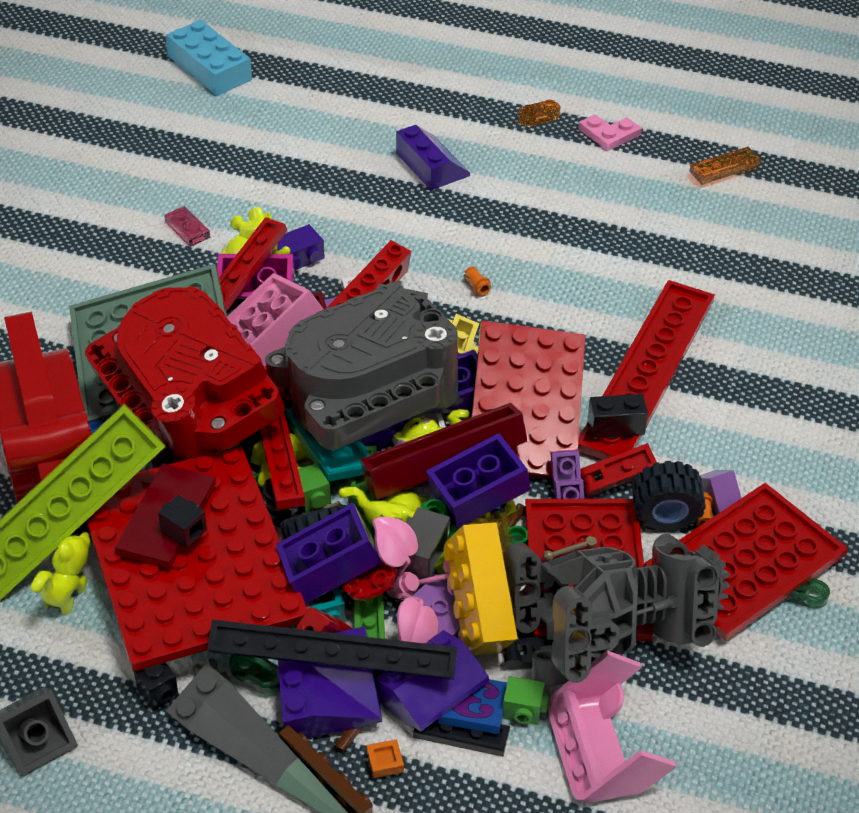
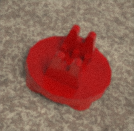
(371, 583)

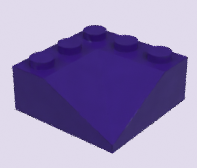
(328, 698)

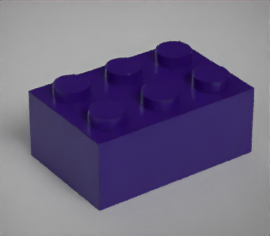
(478, 480)

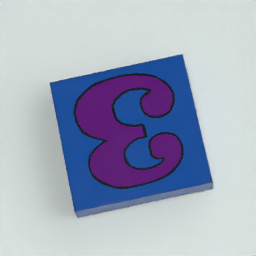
(480, 710)

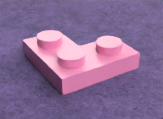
(609, 135)

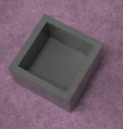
(431, 533)

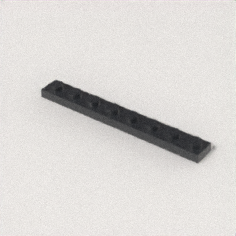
(332, 649)

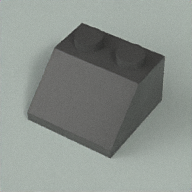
(34, 731)

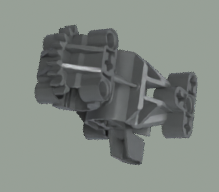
(609, 600)

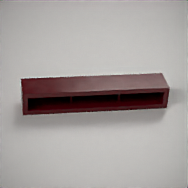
(407, 463)

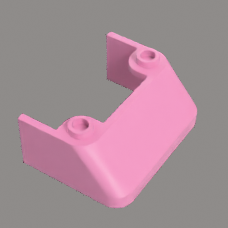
(588, 740)

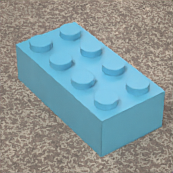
(209, 57)

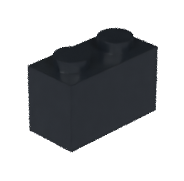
(617, 416)

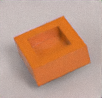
(385, 758)

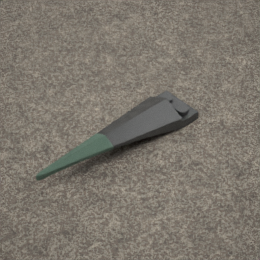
(228, 722)

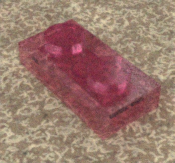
(187, 226)

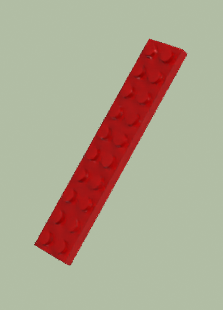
(653, 358)

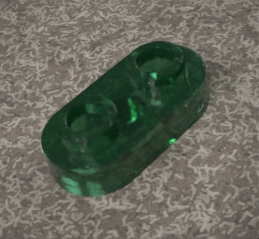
(803, 598)
(259, 671)

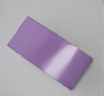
(567, 474)

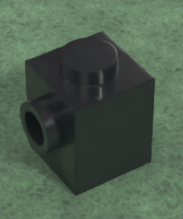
(182, 520)
(156, 685)

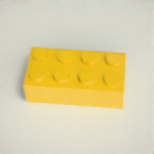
(480, 589)

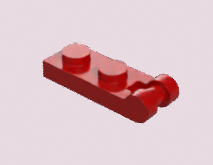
(616, 469)

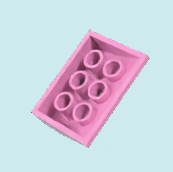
(271, 313)

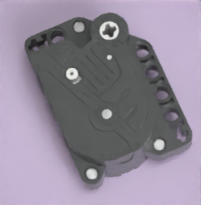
(367, 365)

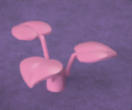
(394, 544)

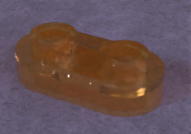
(539, 113)

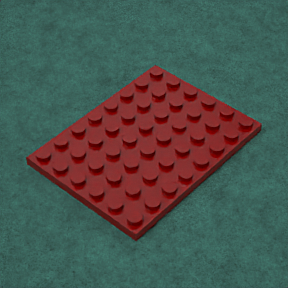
(222, 576)

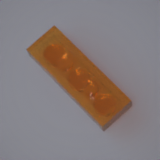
(724, 165)

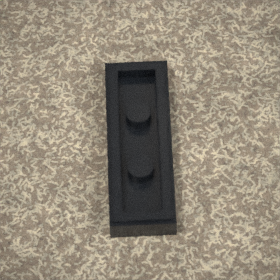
(466, 738)

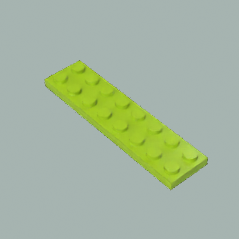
(73, 493)

